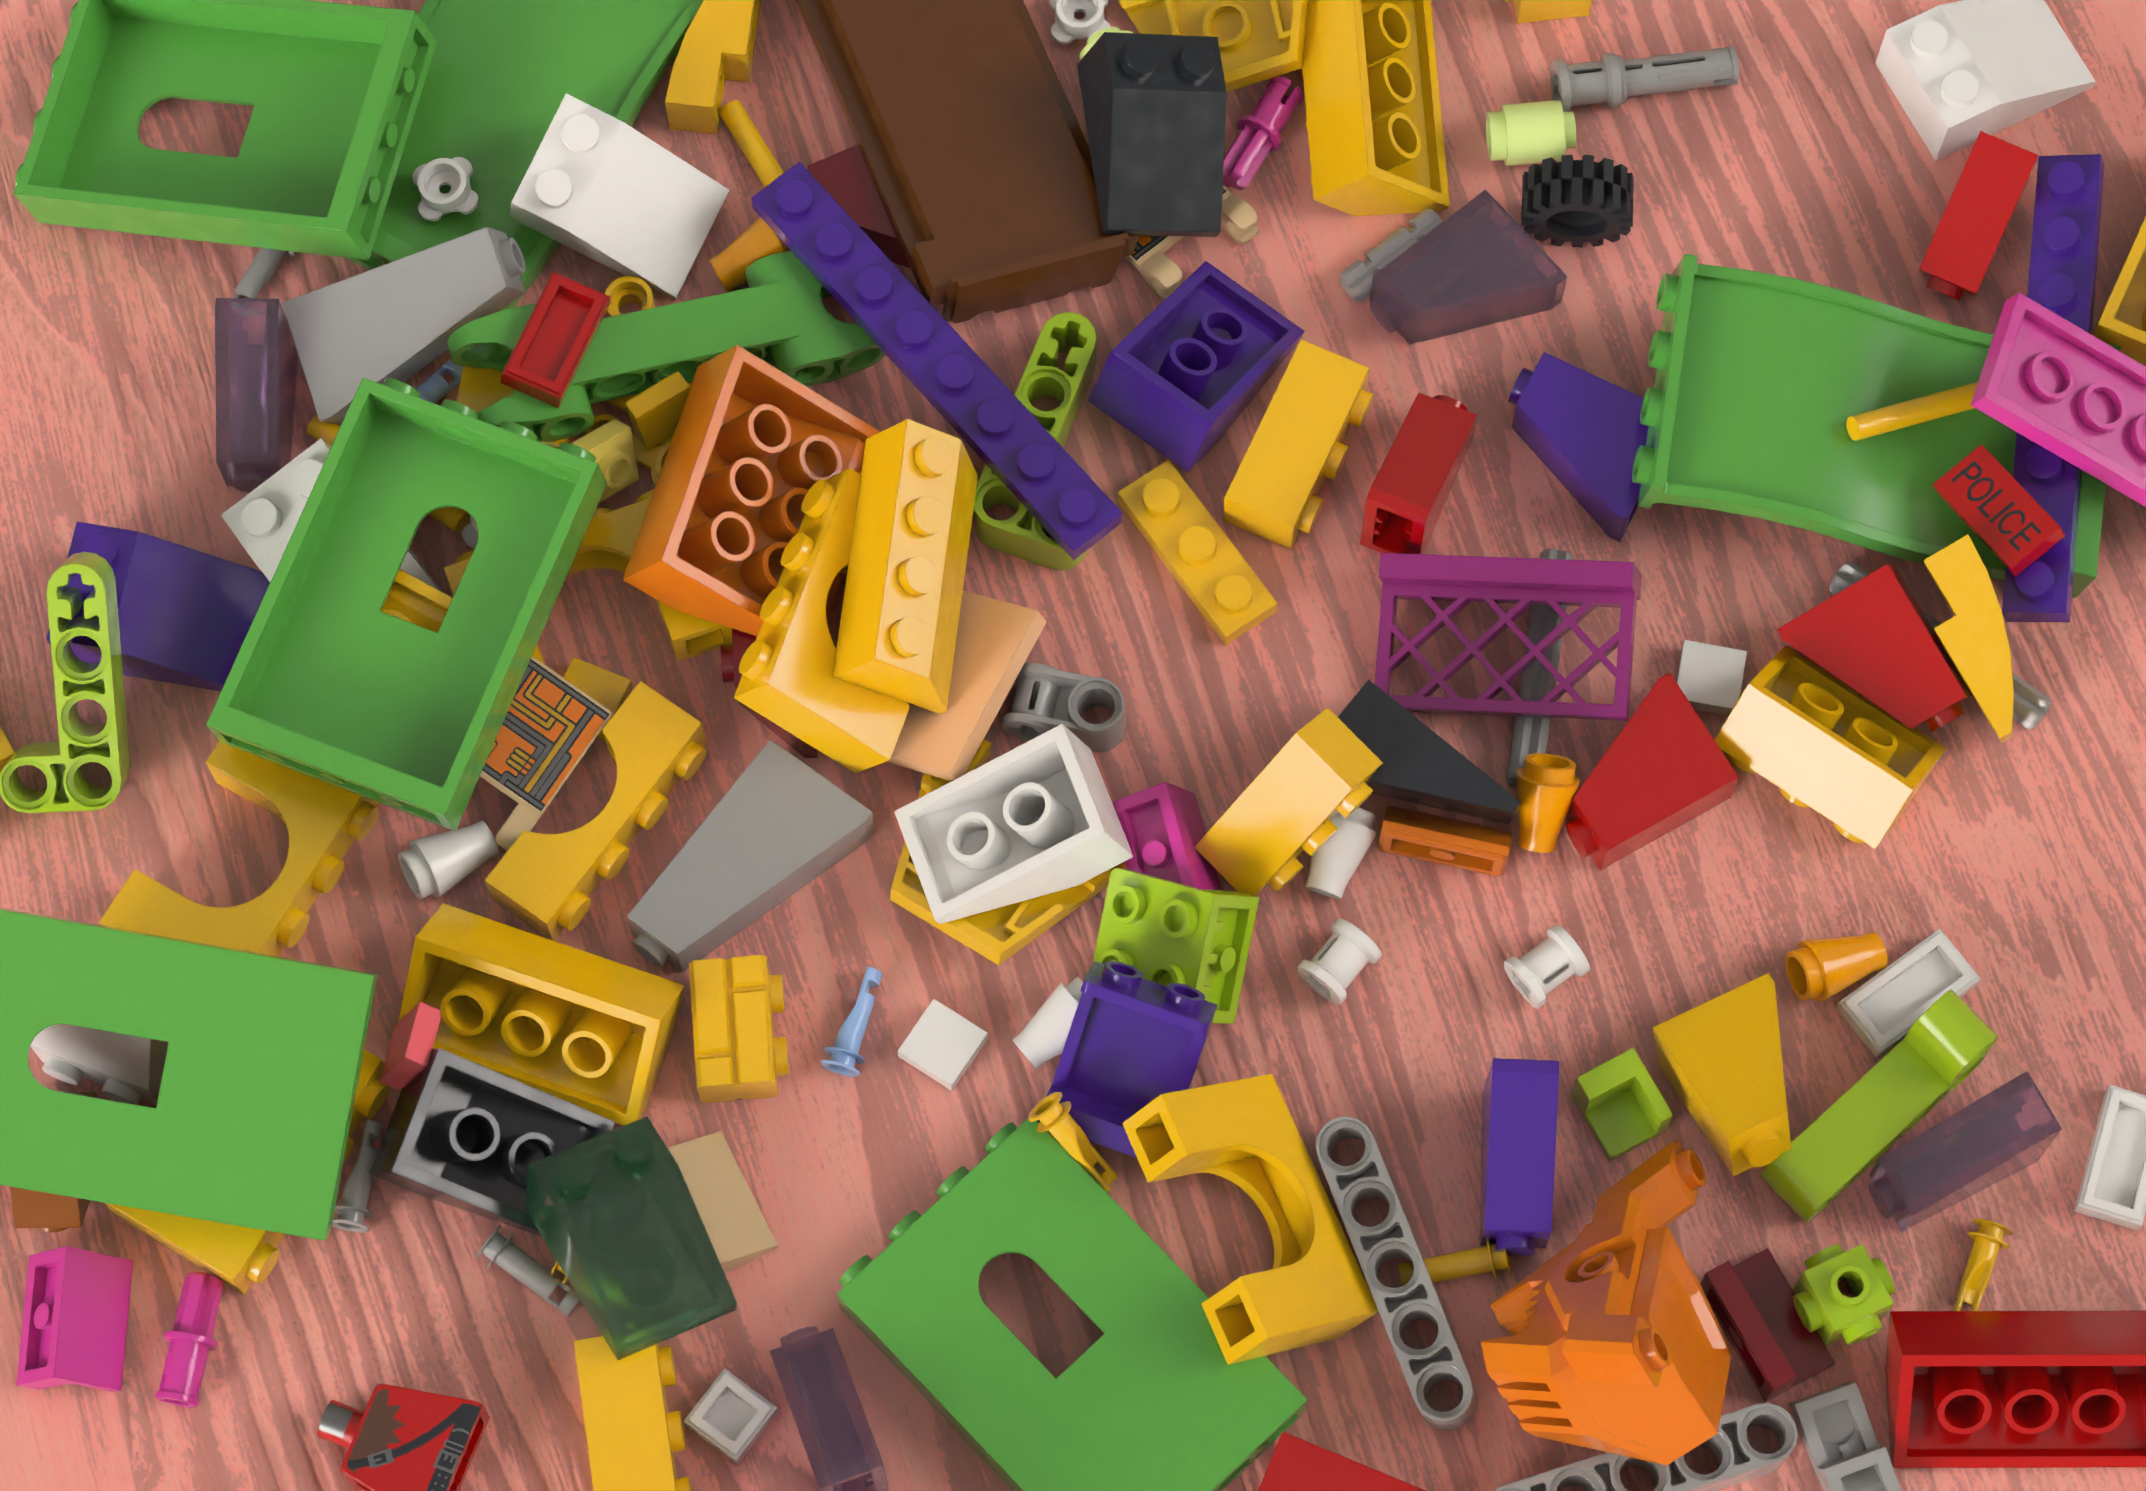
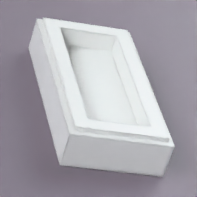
(1903, 991)
(2116, 1164)

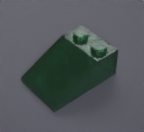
(629, 1237)

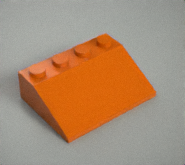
(737, 488)

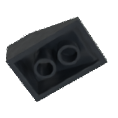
(1156, 132)
(1420, 763)
(473, 1133)

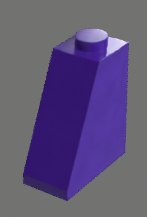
(1584, 436)
(1518, 1154)

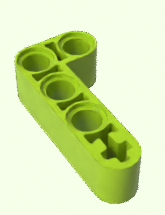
(1022, 533)
(73, 682)
(1881, 1106)

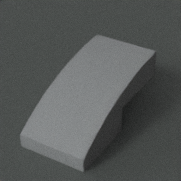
(1843, 1441)

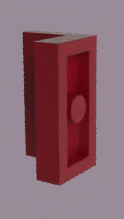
(1763, 1325)

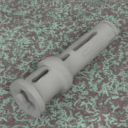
(1616, 79)

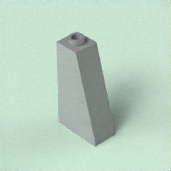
(399, 315)
(748, 856)

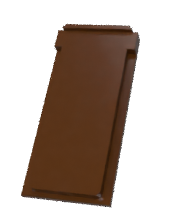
(969, 148)

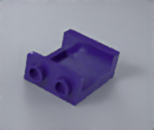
(1128, 1048)

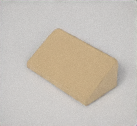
(723, 1200)

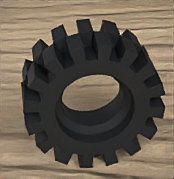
(1577, 201)

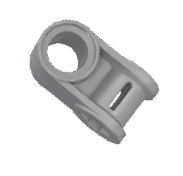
(1063, 700)

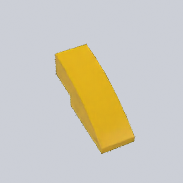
(713, 50)
(1976, 633)

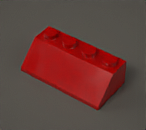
(2016, 1389)

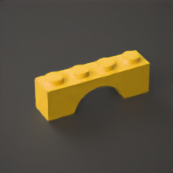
(552, 875)

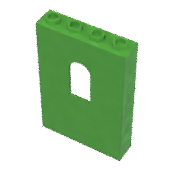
(319, 151)
(375, 697)
(249, 1084)
(1137, 1408)

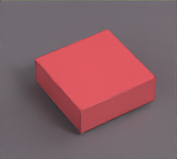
(410, 1046)

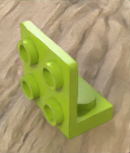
(1179, 935)

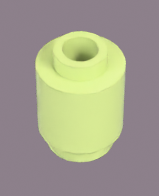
(1529, 132)

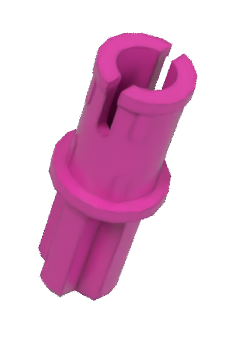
(1260, 132)
(190, 1340)

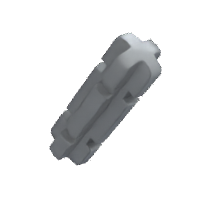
(1357, 277)

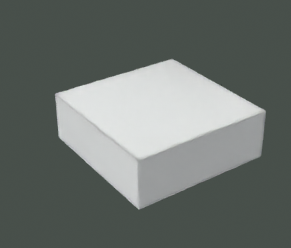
(1711, 676)
(943, 1044)
(731, 1416)

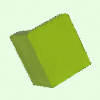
(1621, 1104)

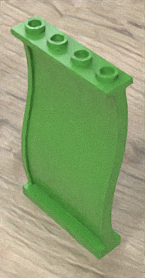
(496, 91)
(1759, 404)

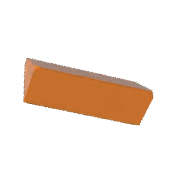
(1445, 841)

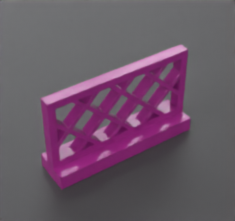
(1515, 582)

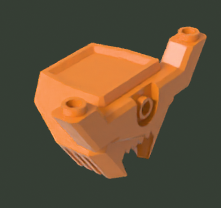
(1616, 1329)

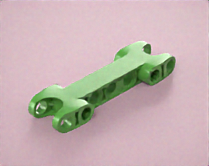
(773, 319)

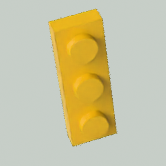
(1197, 552)

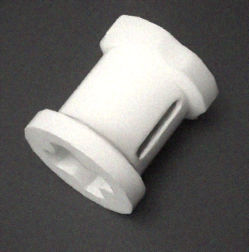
(1339, 961)
(1546, 966)

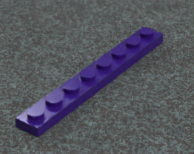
(2064, 282)
(937, 361)

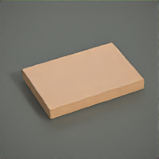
(988, 656)

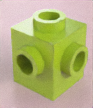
(1828, 1310)

